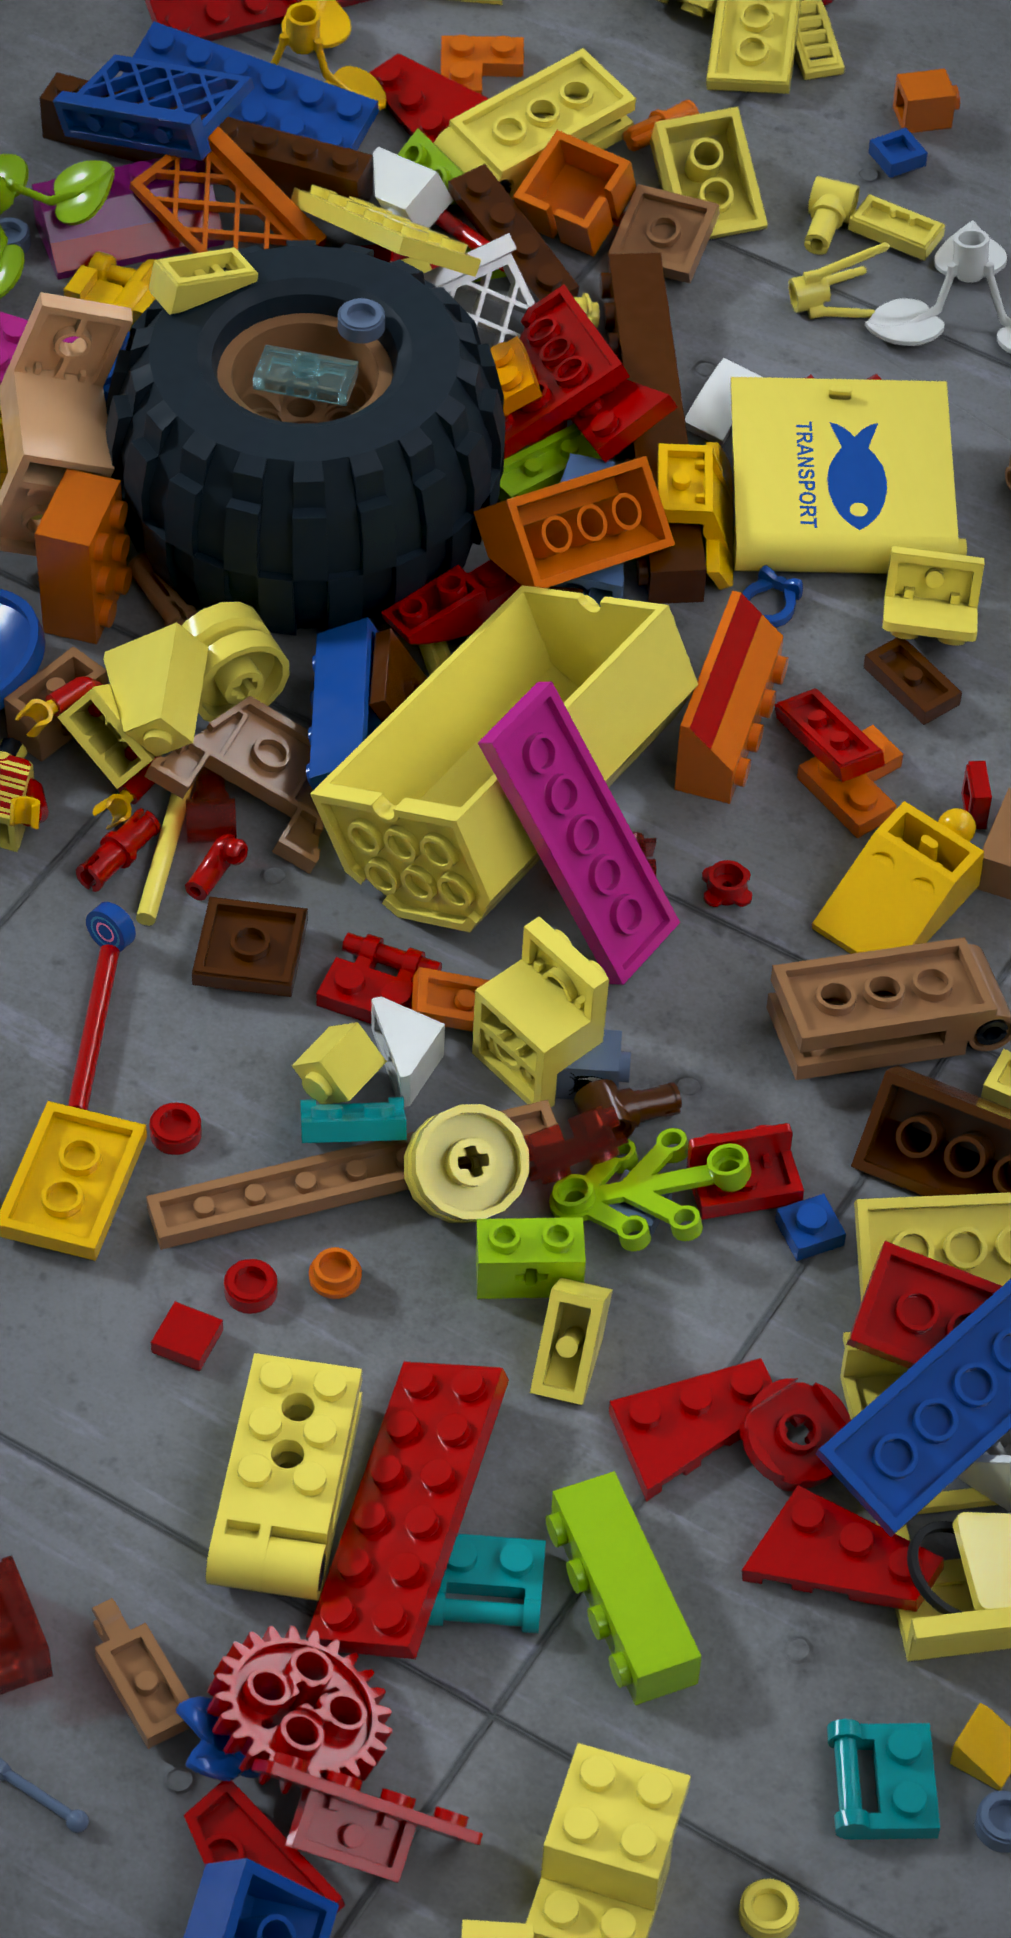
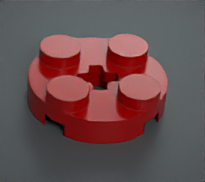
(765, 1432)

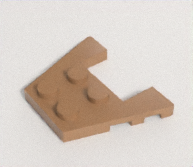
(262, 756)

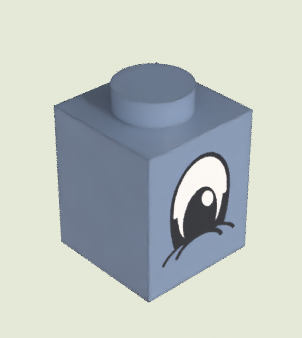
(600, 1063)

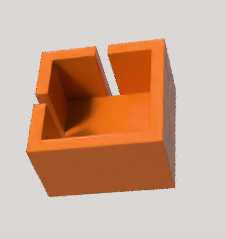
(576, 192)

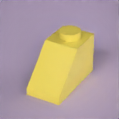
(570, 1340)

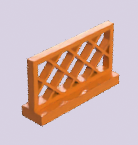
(248, 183)

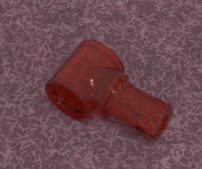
(210, 810)

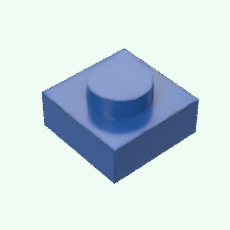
(897, 152)
(810, 1227)

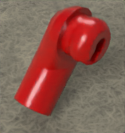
(223, 853)

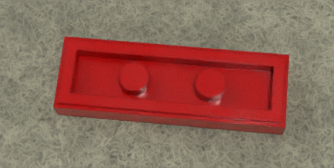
(829, 735)

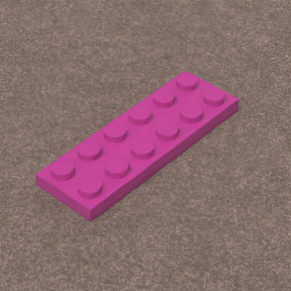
(579, 832)

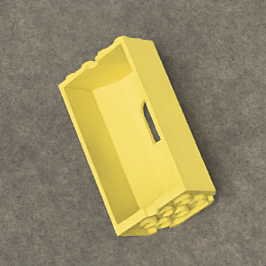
(418, 796)

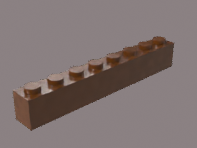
(282, 156)

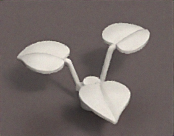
(969, 257)

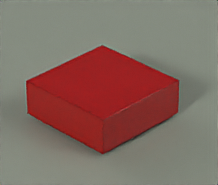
(977, 792)
(187, 1336)

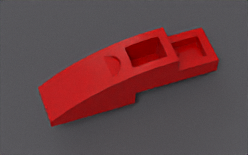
(451, 604)

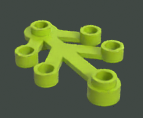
(642, 1187)

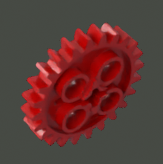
(292, 1677)

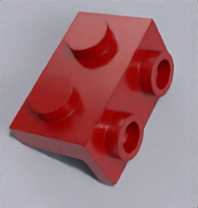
(773, 1171)

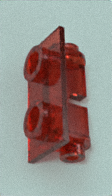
(591, 1141)

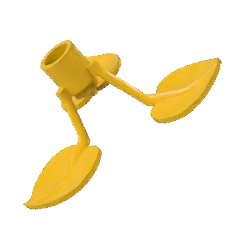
(325, 25)

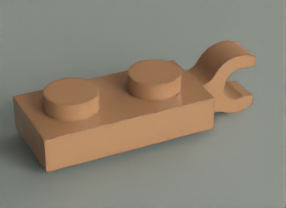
(139, 1675)

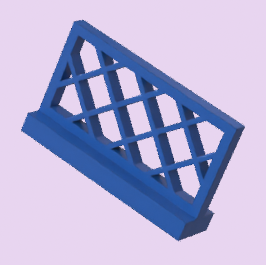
(151, 123)

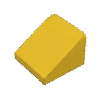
(984, 1748)

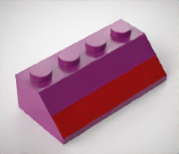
(124, 223)

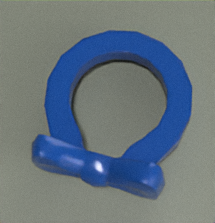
(790, 587)

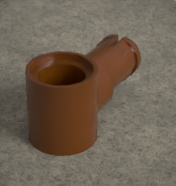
(630, 1105)

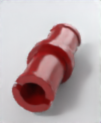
(118, 850)

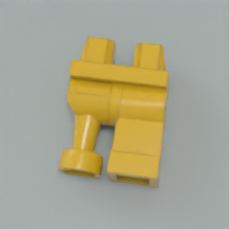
(113, 284)

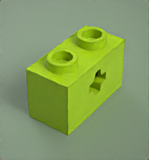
(527, 1256)

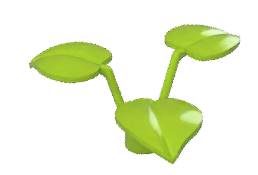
(78, 198)

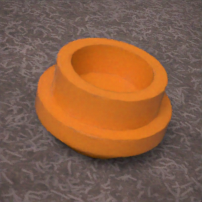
(335, 1273)

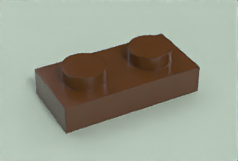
(912, 680)

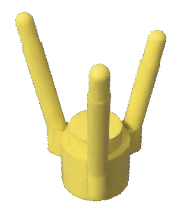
(813, 288)

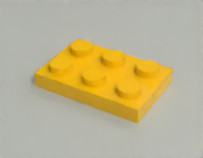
(71, 1180)

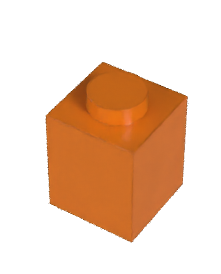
(925, 100)

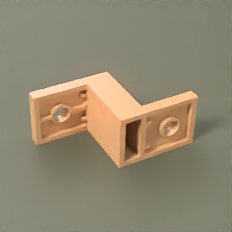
(55, 407)

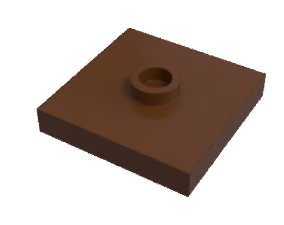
(393, 674)
(250, 946)

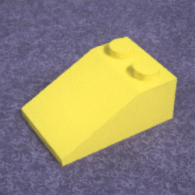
(710, 161)

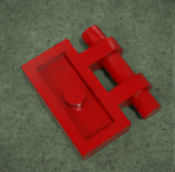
(352, 985)

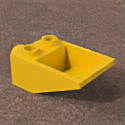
(904, 882)

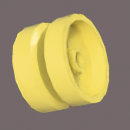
(240, 658)
(496, 1155)

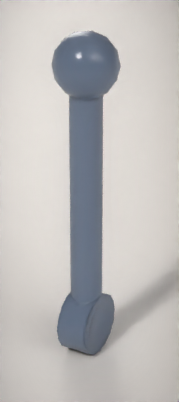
(75, 1820)

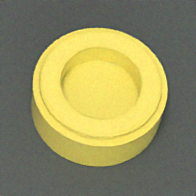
(768, 1909)

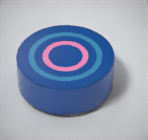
(110, 926)

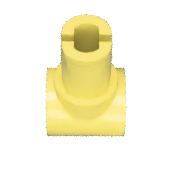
(829, 206)

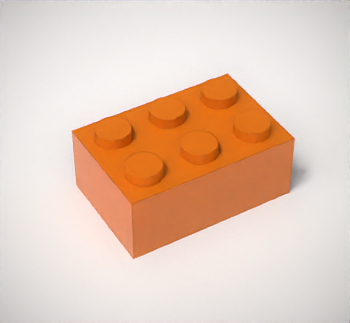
(82, 556)

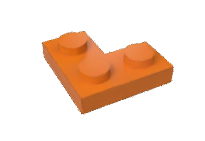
(471, 57)
(859, 801)

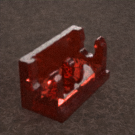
(22, 1643)

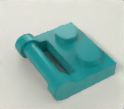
(353, 1121)
(493, 1569)
(902, 1780)

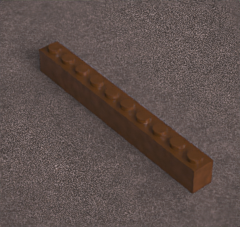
(646, 349)

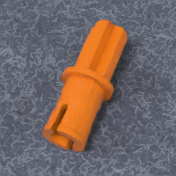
(639, 135)

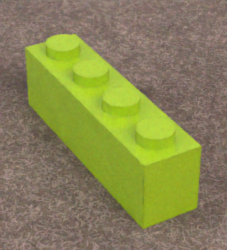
(624, 1589)

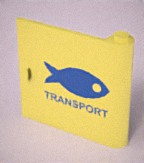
(840, 473)

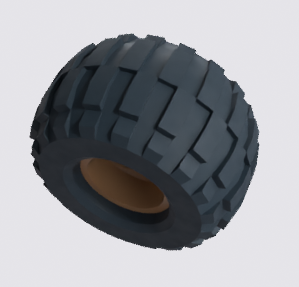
(296, 498)

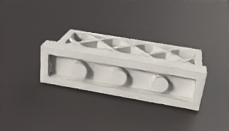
(493, 256)

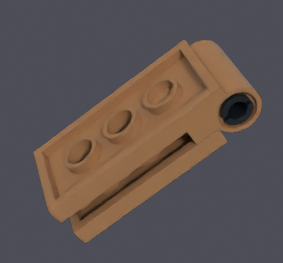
(887, 1007)

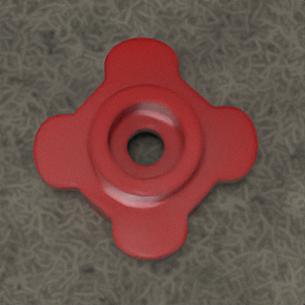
(727, 874)

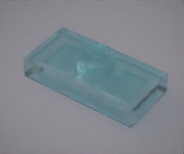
(305, 375)

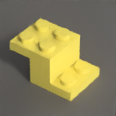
(540, 1013)
(607, 1847)

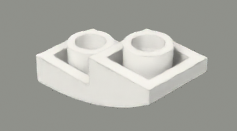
(711, 410)

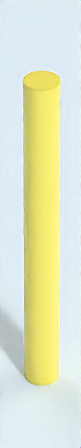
(162, 859)

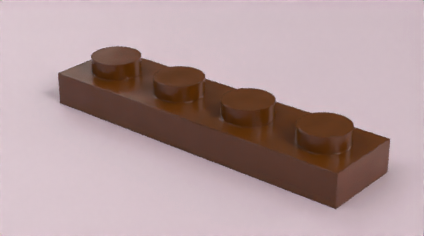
(496, 215)

